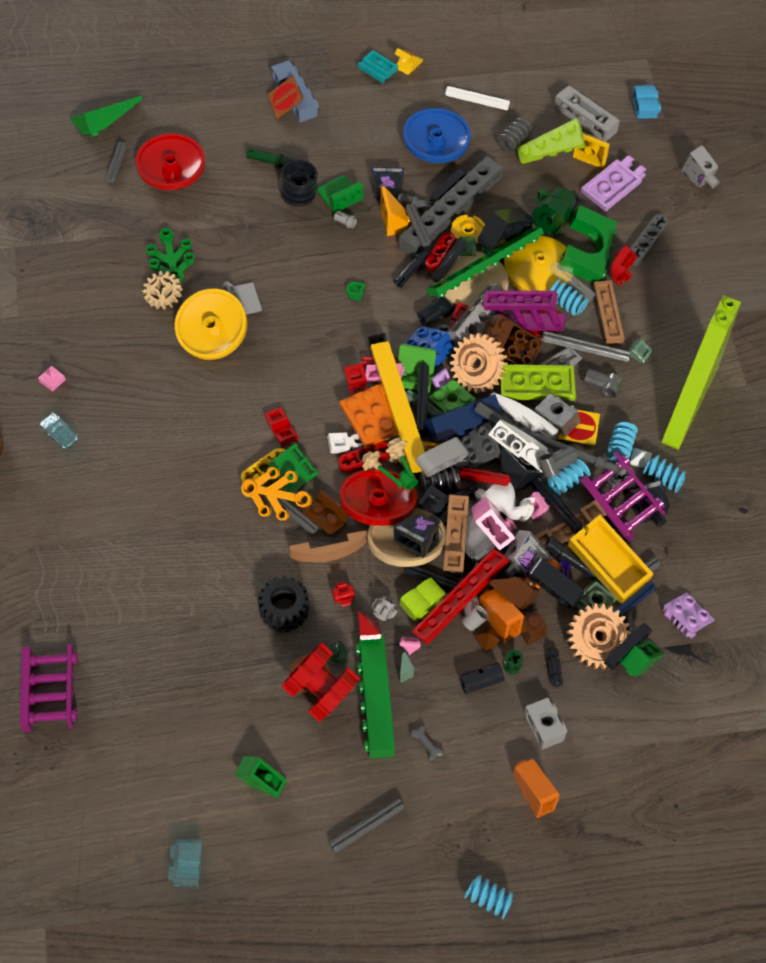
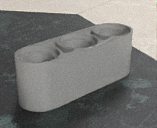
(442, 456)

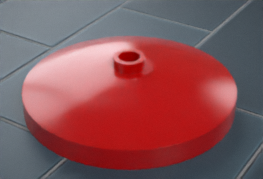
(170, 161)
(376, 499)

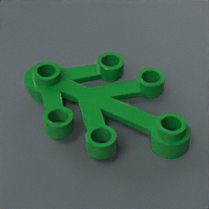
(166, 237)

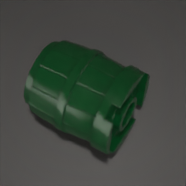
(555, 210)

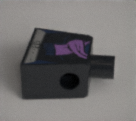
(389, 177)
(656, 489)
(417, 534)

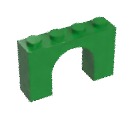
(601, 231)

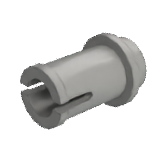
(349, 221)

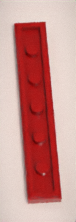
(460, 596)

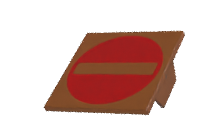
(285, 97)

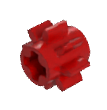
(343, 594)

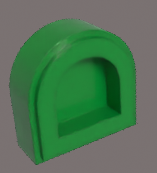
(355, 290)

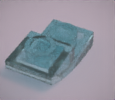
(59, 430)

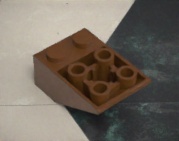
(518, 343)

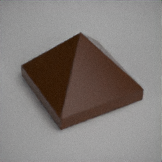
(488, 639)

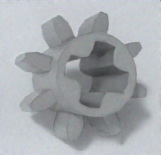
(384, 608)

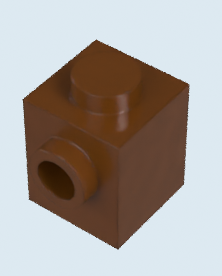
(533, 627)

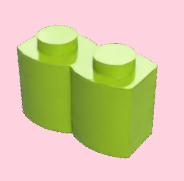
(422, 599)

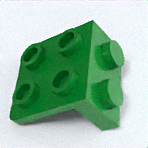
(341, 193)

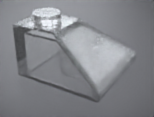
(476, 540)

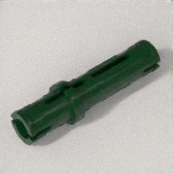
(278, 160)

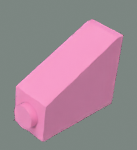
(492, 523)

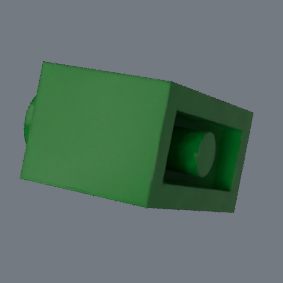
(641, 658)
(260, 776)

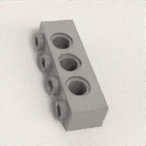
(470, 318)

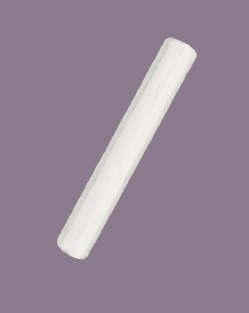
(477, 98)

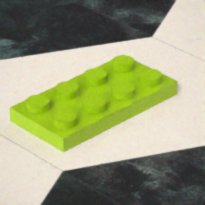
(537, 382)

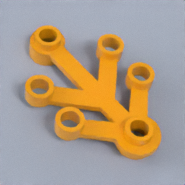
(273, 493)

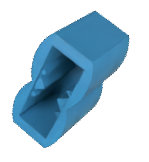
(646, 101)

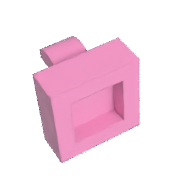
(51, 378)
(539, 504)

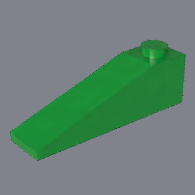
(101, 118)

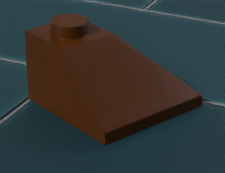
(518, 590)

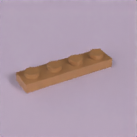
(608, 312)

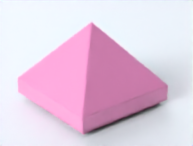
(410, 644)

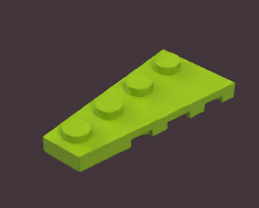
(560, 139)

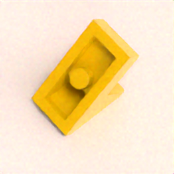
(407, 61)

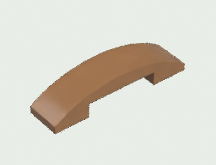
(456, 533)
(564, 533)
(331, 552)

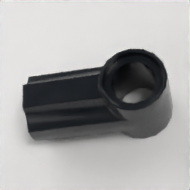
(438, 307)

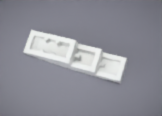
(525, 417)

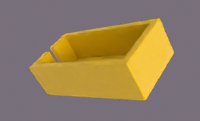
(610, 559)

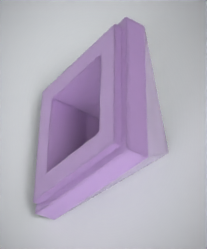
(441, 379)

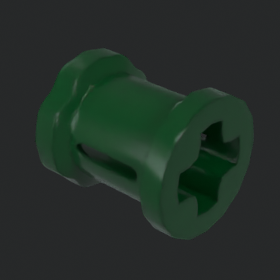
(512, 662)

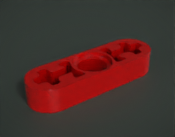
(444, 245)
(349, 457)

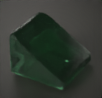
(470, 249)

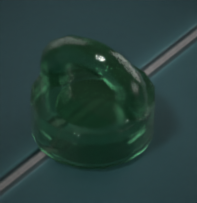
(339, 652)

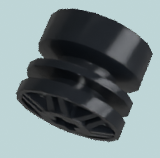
(298, 182)

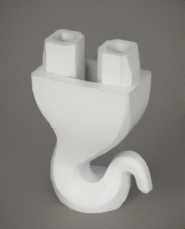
(505, 501)

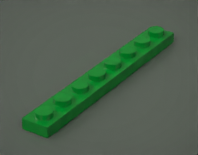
(480, 265)

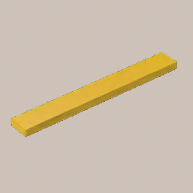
(398, 403)

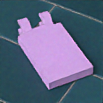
(613, 183)

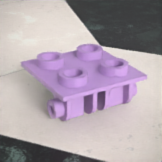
(688, 613)

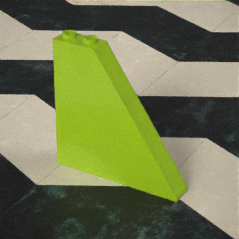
(702, 371)

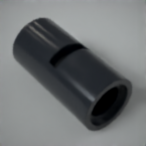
(481, 678)

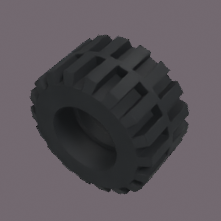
(281, 589)

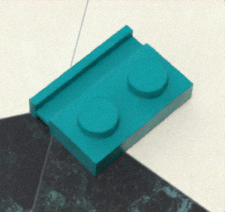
(377, 66)

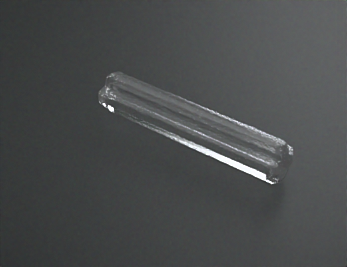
(572, 281)

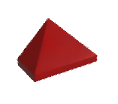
(368, 627)

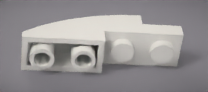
(518, 442)

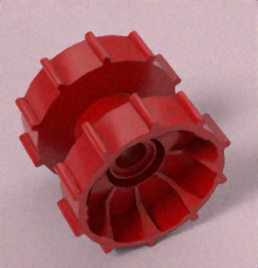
(320, 682)

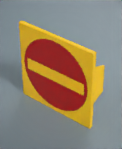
(585, 431)

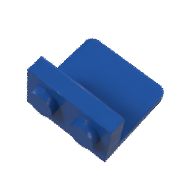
(433, 339)

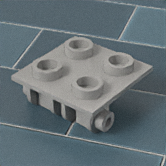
(246, 295)

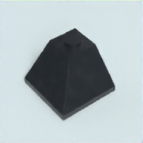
(518, 469)

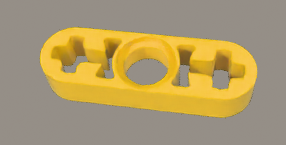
(250, 472)

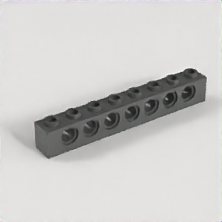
(453, 204)

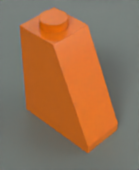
(502, 614)
(536, 787)

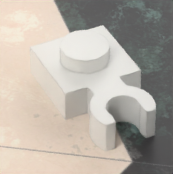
(342, 443)

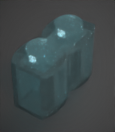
(186, 864)

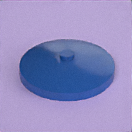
(436, 135)

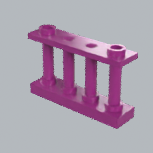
(529, 301)
(615, 513)
(28, 679)

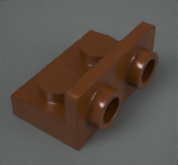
(326, 513)

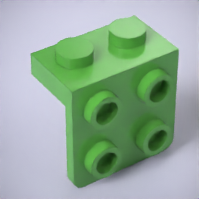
(411, 357)

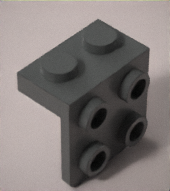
(481, 446)

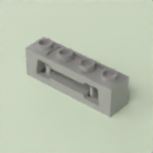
(587, 113)

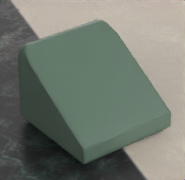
(639, 350)
(407, 668)

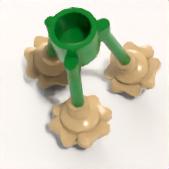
(397, 455)

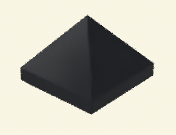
(378, 338)

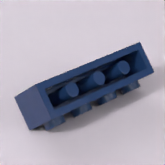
(459, 419)

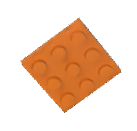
(370, 415)

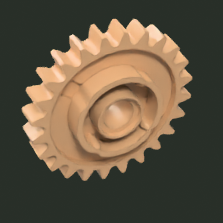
(491, 365)
(584, 631)

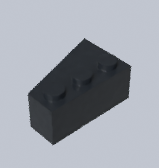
(504, 226)

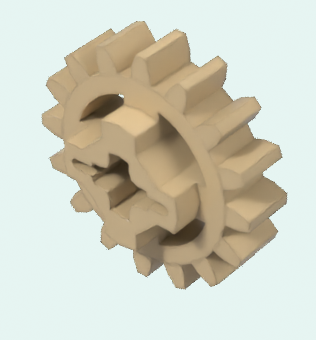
(159, 285)

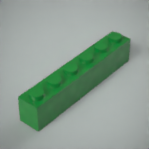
(376, 698)

